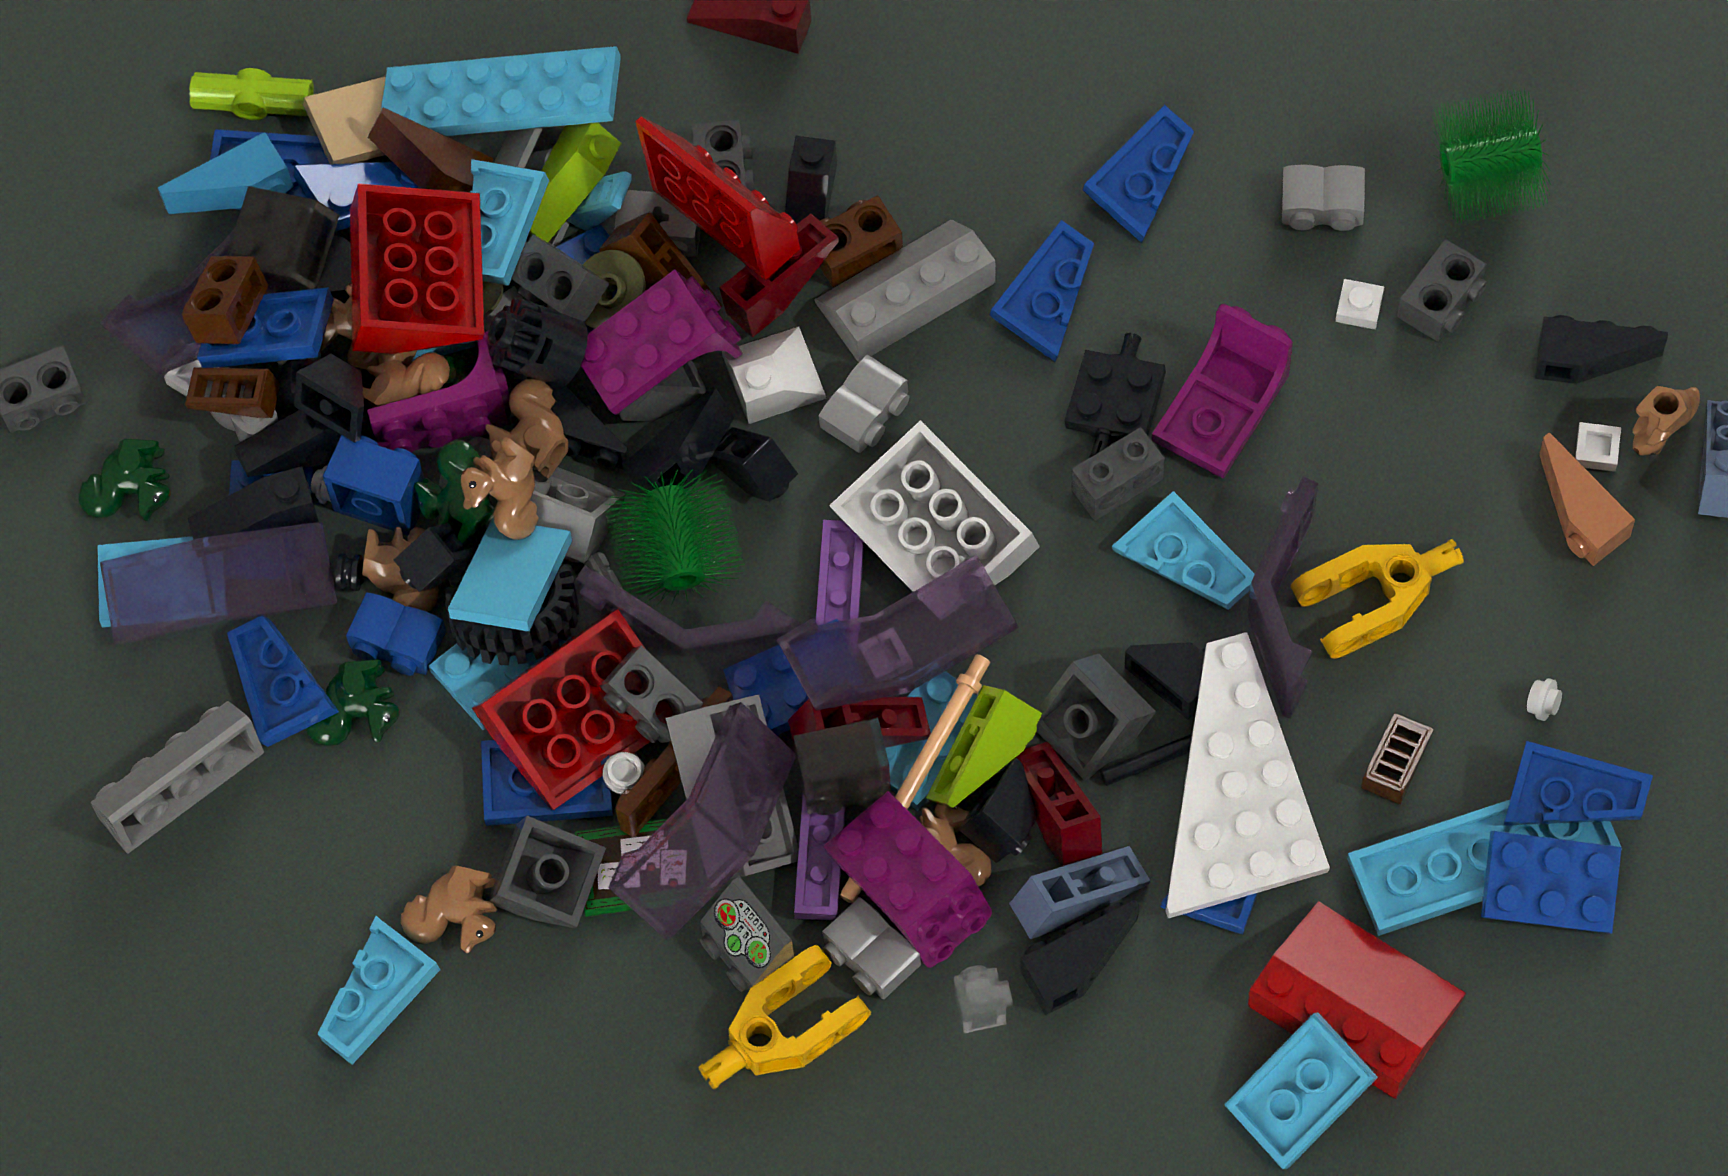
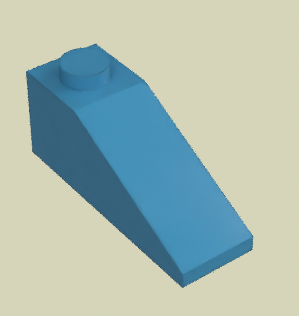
(226, 178)

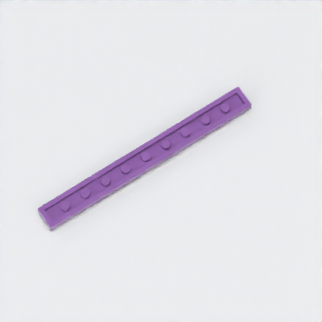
(838, 599)

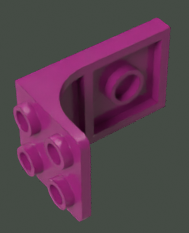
(654, 339)
(1226, 391)
(448, 412)
(911, 878)

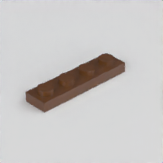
(657, 782)

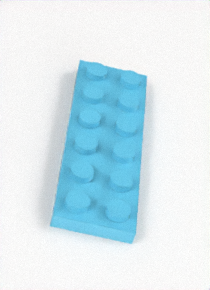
(507, 91)
(1445, 864)

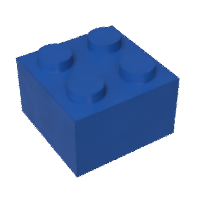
(374, 483)

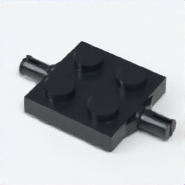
(1114, 394)

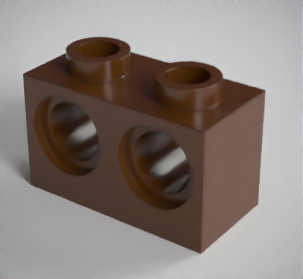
(860, 247)
(225, 299)

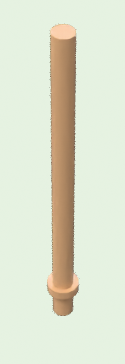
(967, 686)

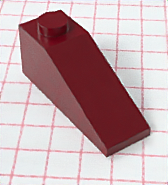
(767, 22)
(758, 302)
(900, 718)
(1061, 807)

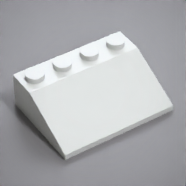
(931, 514)

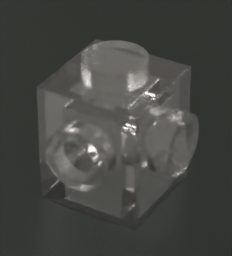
(981, 998)

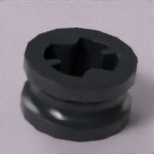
(349, 572)

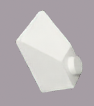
(774, 375)

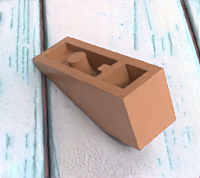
(1587, 512)

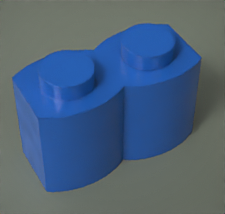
(395, 634)

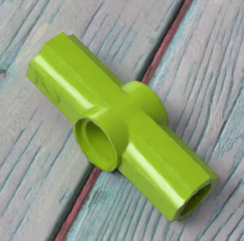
(250, 93)

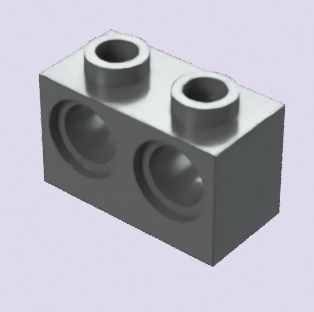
(729, 134)
(559, 277)
(1436, 288)
(33, 380)
(1117, 474)
(657, 686)

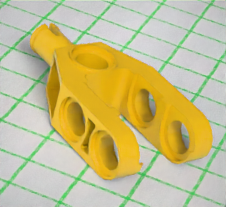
(1382, 563)
(782, 1052)

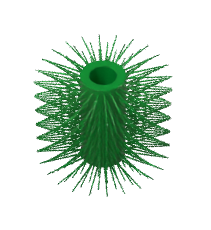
(1491, 155)
(674, 537)

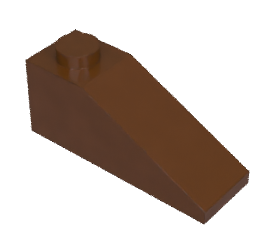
(424, 154)
(652, 249)

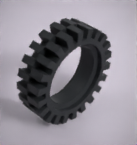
(504, 642)

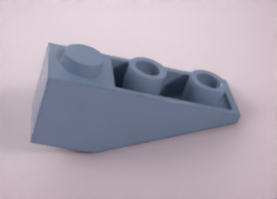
(1714, 462)

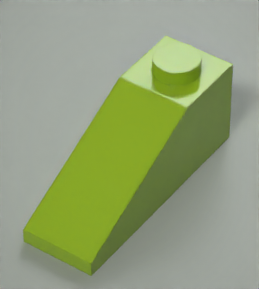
(573, 171)
(988, 740)

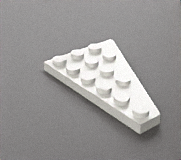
(1242, 801)

